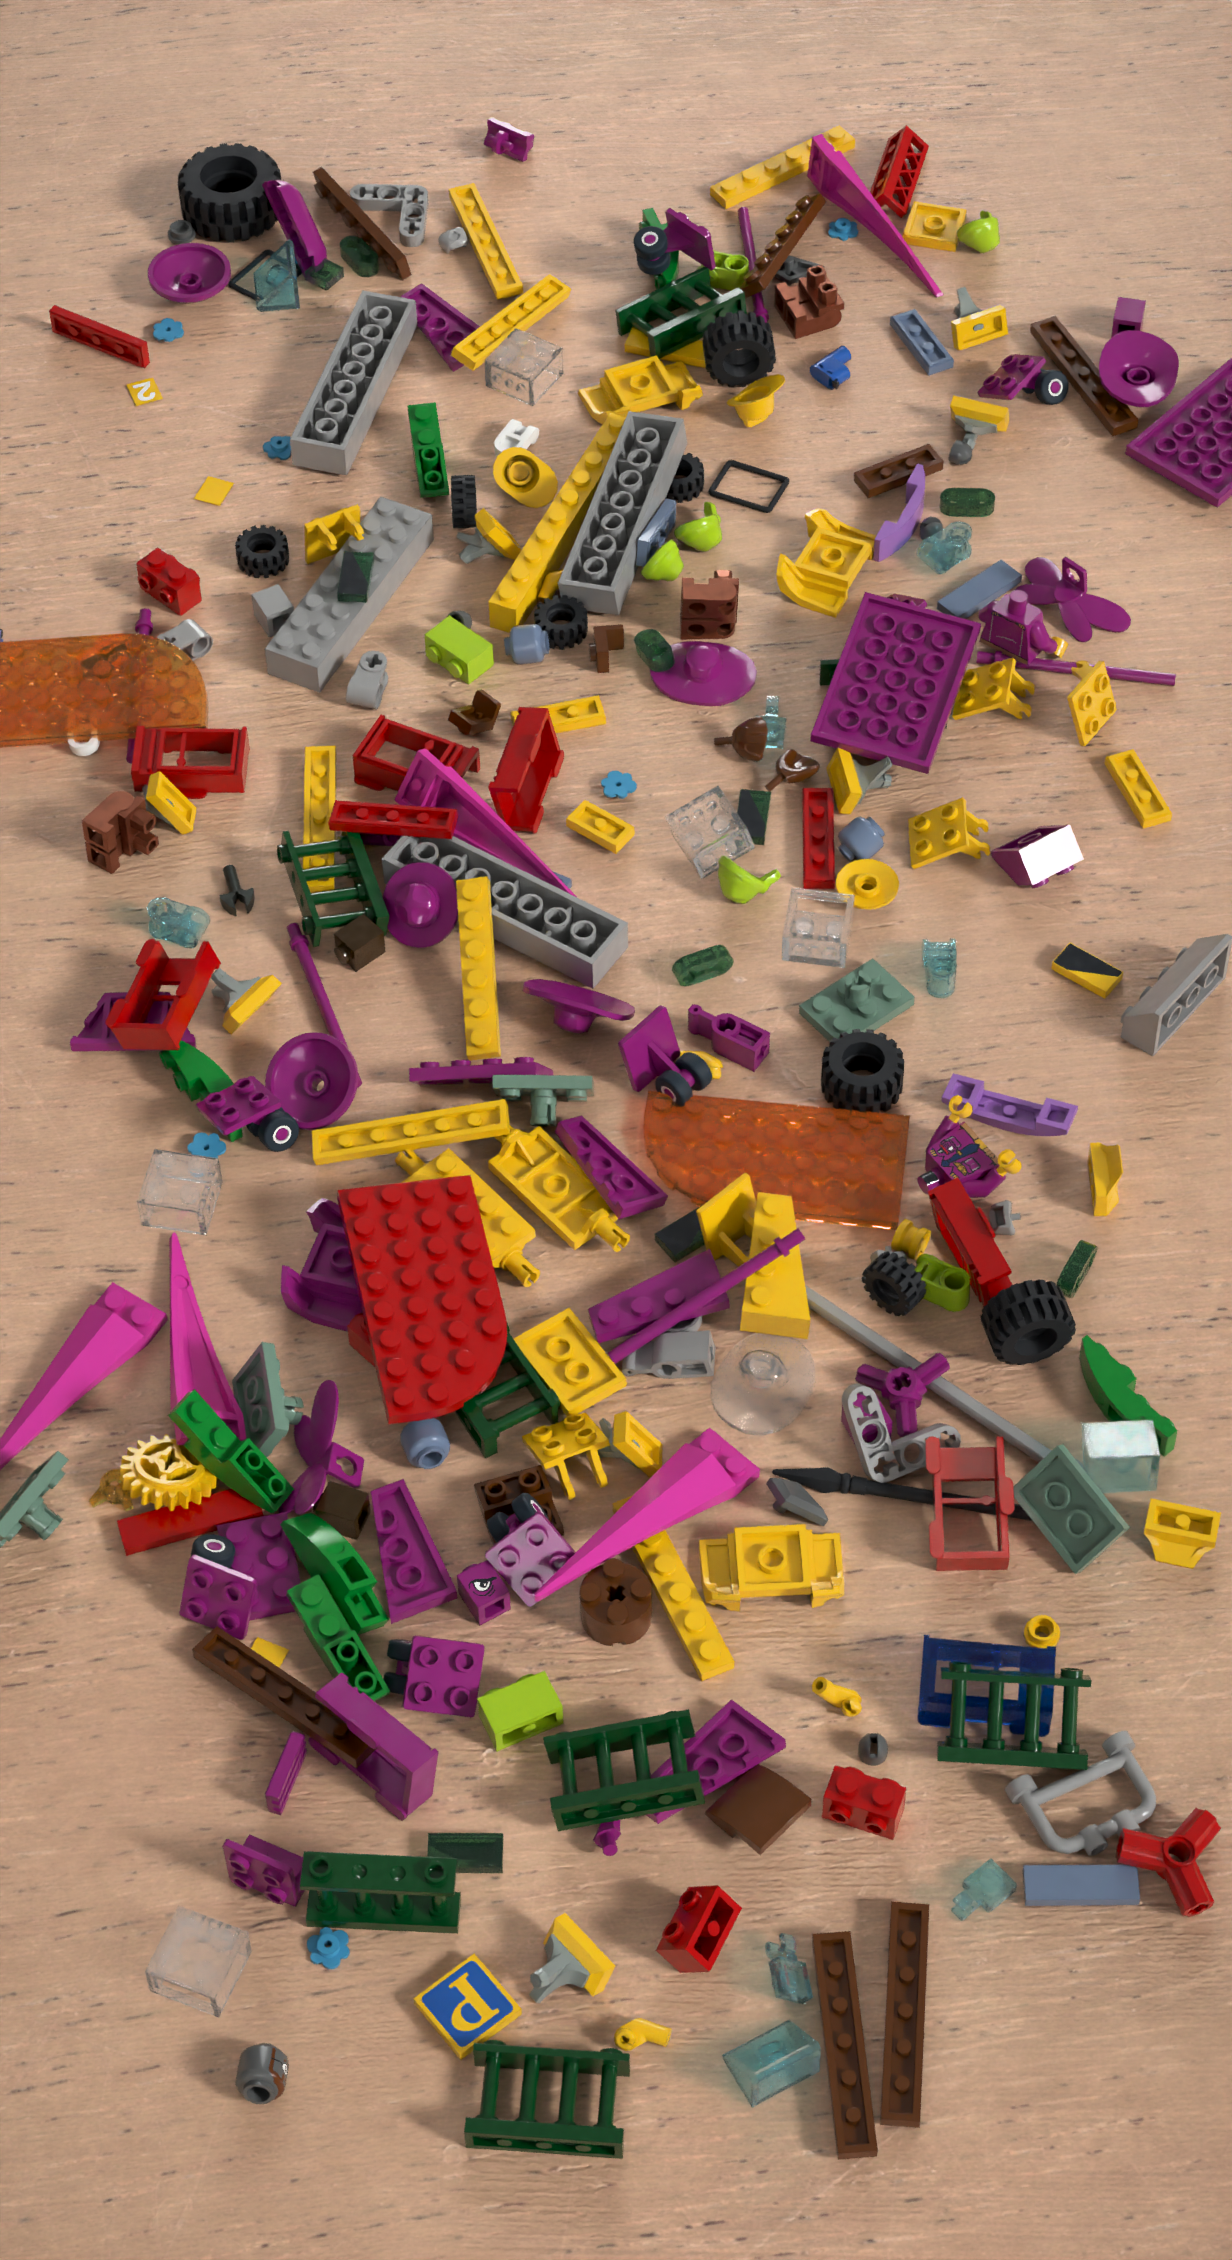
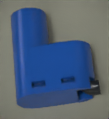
(831, 369)

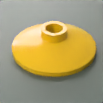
(870, 881)

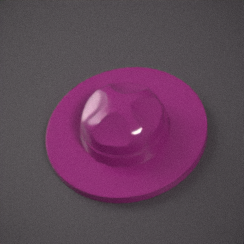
(421, 904)

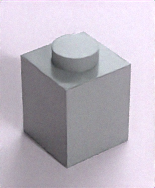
(271, 608)

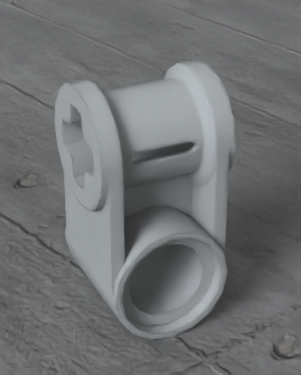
(189, 638)
(368, 681)

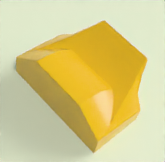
(1104, 1173)
(1180, 1532)

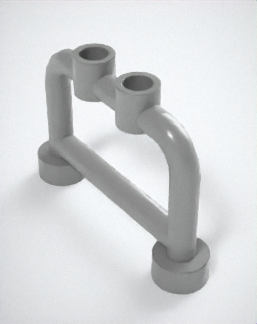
(1092, 1837)

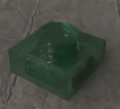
(324, 274)

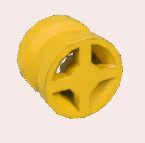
(910, 1239)

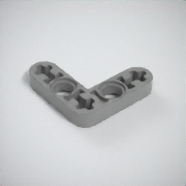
(404, 196)
(882, 1445)

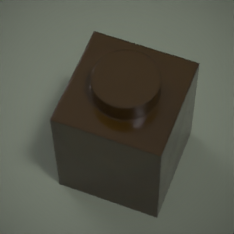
(359, 943)
(343, 1509)

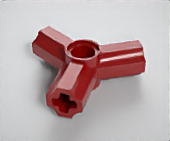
(1187, 1844)

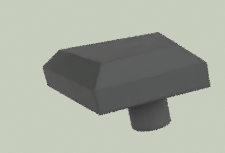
(794, 269)
(795, 1498)

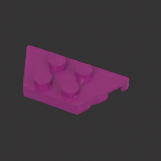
(99, 1037)

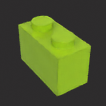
(458, 650)
(520, 1710)

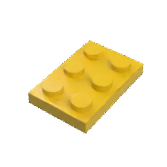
(570, 1362)

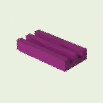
(286, 1773)

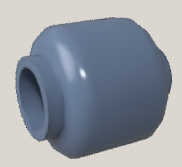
(527, 644)
(860, 839)
(425, 1443)

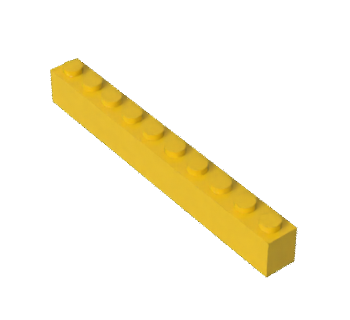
(554, 534)

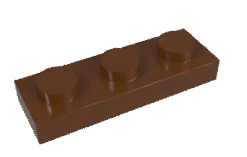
(897, 470)

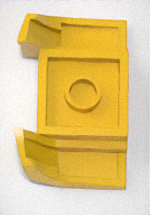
(639, 388)
(826, 564)
(771, 1563)

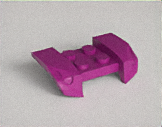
(327, 1285)

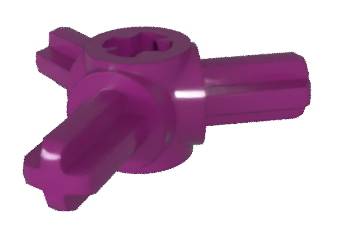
(904, 1388)

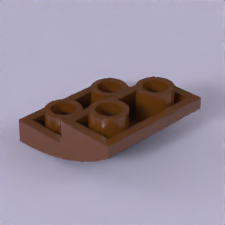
(498, 1493)
(759, 1807)

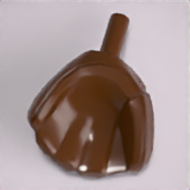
(748, 739)
(793, 768)

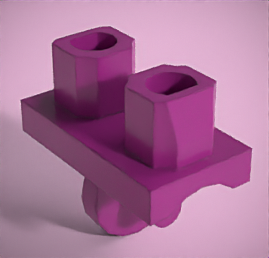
(508, 140)

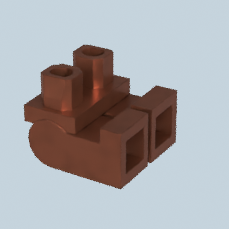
(810, 304)
(709, 608)
(116, 828)

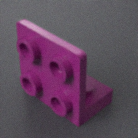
(265, 1869)

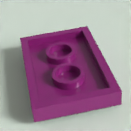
(267, 1556)

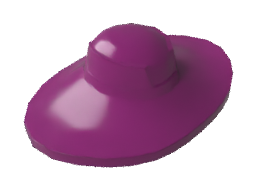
(1138, 368)
(706, 674)
(577, 1006)

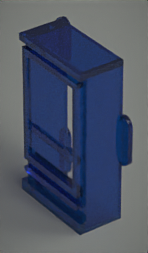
(936, 1707)

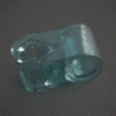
(946, 547)
(180, 923)
(940, 967)

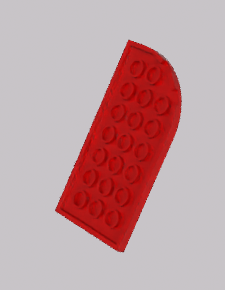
(425, 1293)

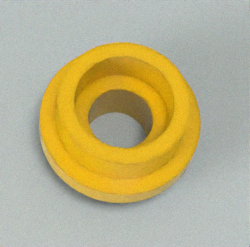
(1044, 1624)

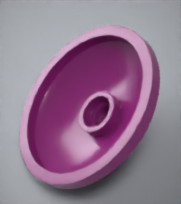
(189, 272)
(301, 1067)

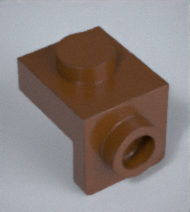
(605, 639)
(478, 716)

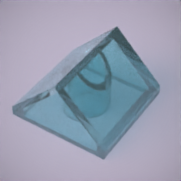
(277, 281)
(1121, 1455)
(773, 2062)

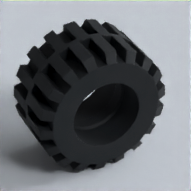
(743, 333)
(867, 1053)
(1028, 1322)

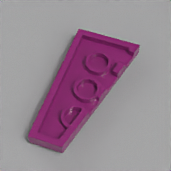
(440, 323)
(432, 1074)
(610, 1171)
(655, 1297)
(409, 1559)
(724, 1750)

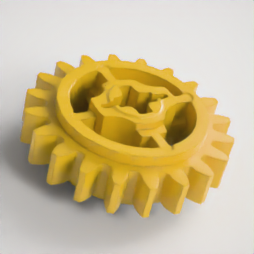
(165, 1474)

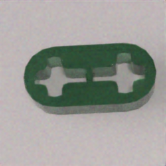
(359, 256)
(967, 502)
(657, 647)
(702, 965)
(1077, 1268)

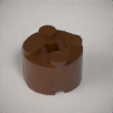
(616, 1603)

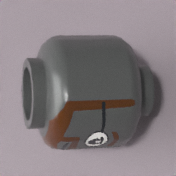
(262, 2073)

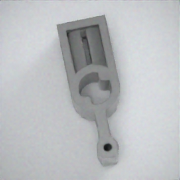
(674, 1356)

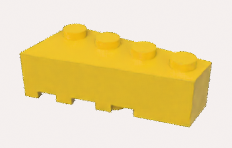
(775, 1294)

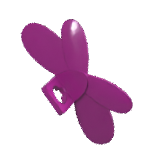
(1075, 605)
(314, 1444)

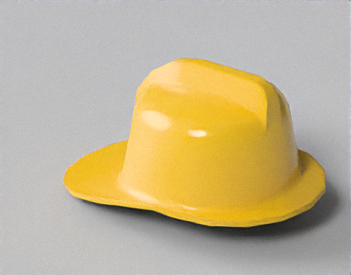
(757, 400)
(525, 477)

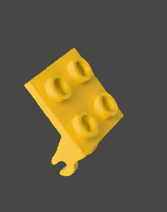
(328, 534)
(990, 688)
(1090, 700)
(944, 833)
(728, 1218)
(565, 1439)

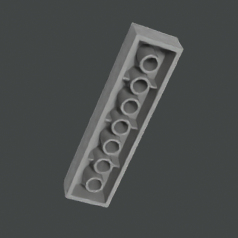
(353, 383)
(621, 508)
(326, 630)
(526, 909)

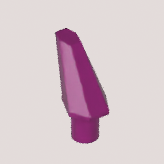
(606, 1837)

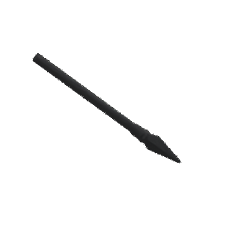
(828, 1480)

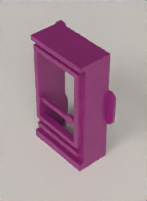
(400, 1767)

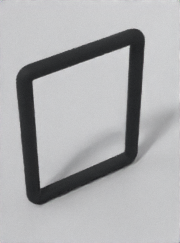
(232, 282)
(784, 479)

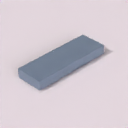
(921, 342)
(656, 531)
(980, 590)
(1080, 1885)

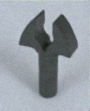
(235, 892)

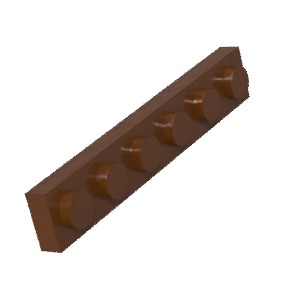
(365, 228)
(782, 245)
(1082, 375)
(280, 1694)
(905, 2015)
(844, 2045)

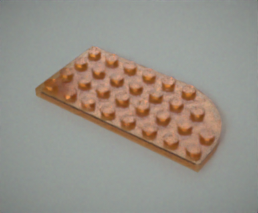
(96, 689)
(830, 1160)

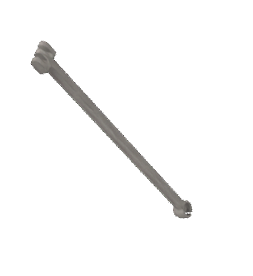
(940, 1385)

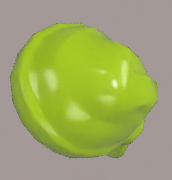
(980, 233)
(703, 532)
(664, 564)
(741, 885)

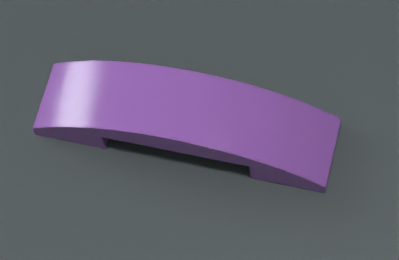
(895, 535)
(1011, 1113)

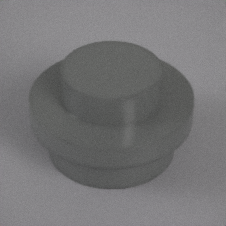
(181, 232)

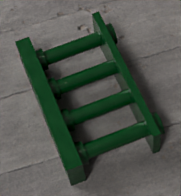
(686, 328)
(356, 867)
(486, 1431)
(1030, 1752)
(629, 1799)
(381, 1892)
(563, 2135)

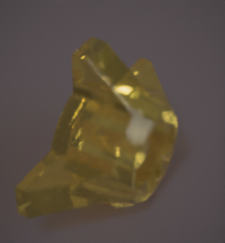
(111, 1493)

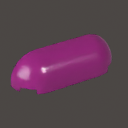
(296, 223)

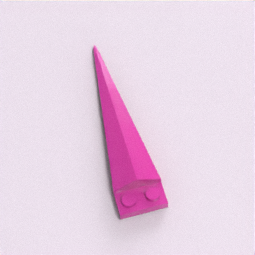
(842, 186)
(438, 786)
(98, 1345)
(192, 1353)
(687, 1484)

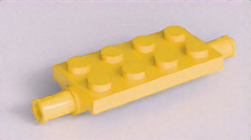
(555, 1188)
(503, 1226)

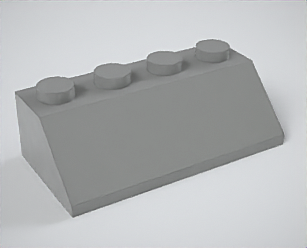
(1177, 993)

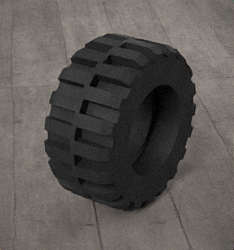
(207, 187)

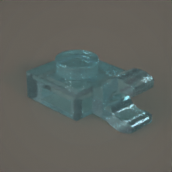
(775, 724)
(984, 1888)
(788, 1974)

